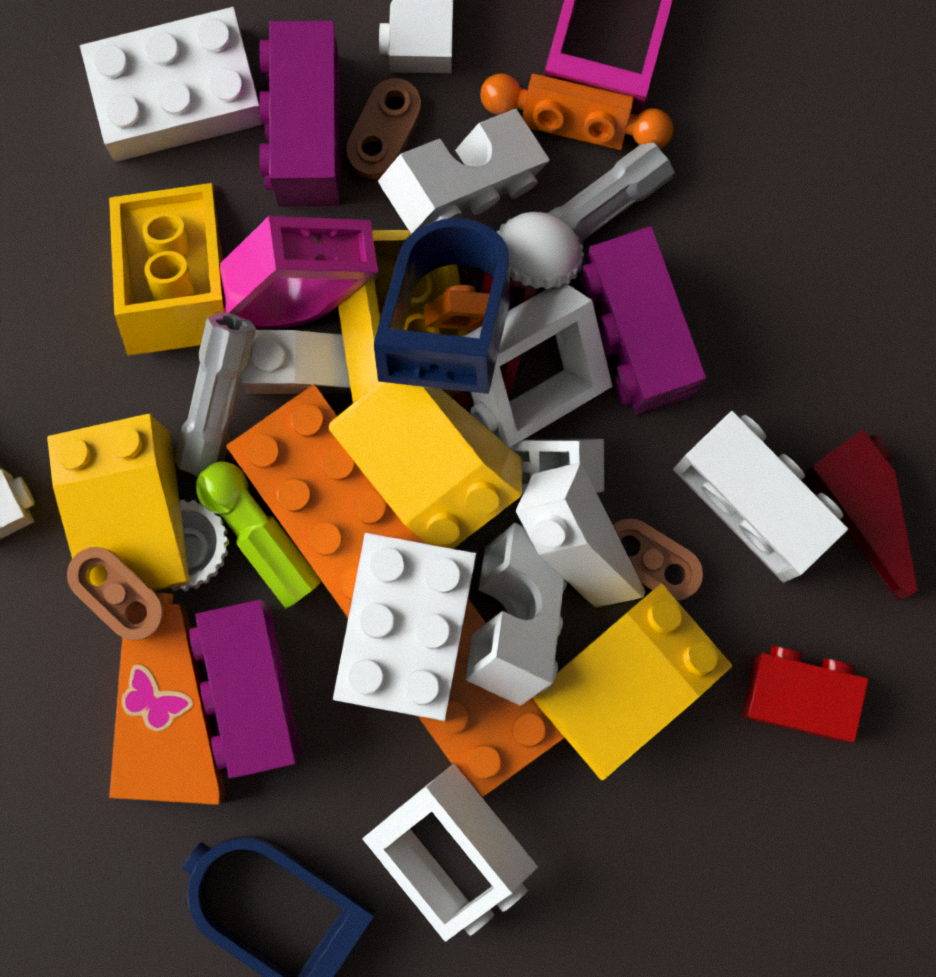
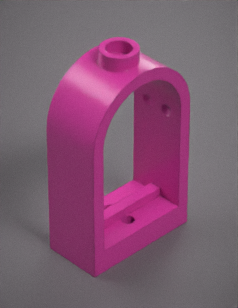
(600, 75)
(289, 279)

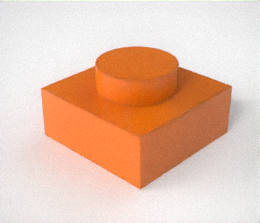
(457, 309)

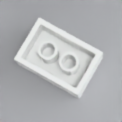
(171, 84)
(761, 496)
(404, 627)

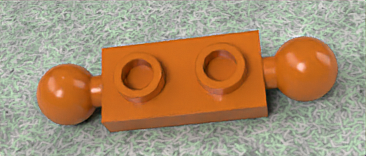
(576, 111)

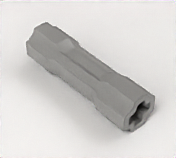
(625, 184)
(222, 358)

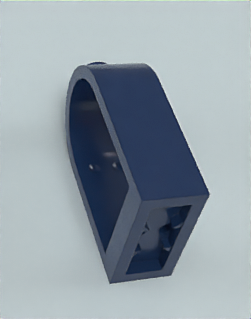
(438, 358)
(332, 948)

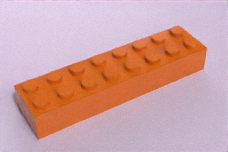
(326, 512)

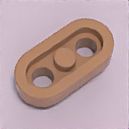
(385, 126)
(656, 554)
(118, 593)

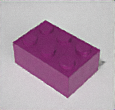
(301, 113)
(641, 322)
(246, 689)

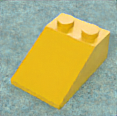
(165, 267)
(429, 460)
(123, 496)
(632, 681)

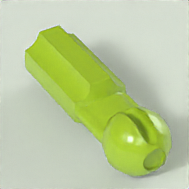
(224, 491)

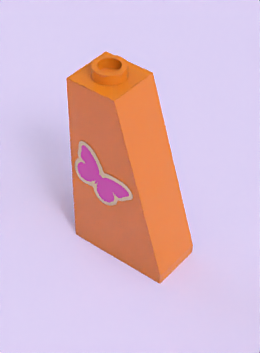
(161, 719)

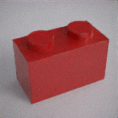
(805, 696)

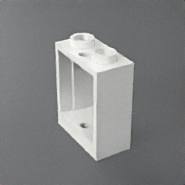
(585, 372)
(477, 833)

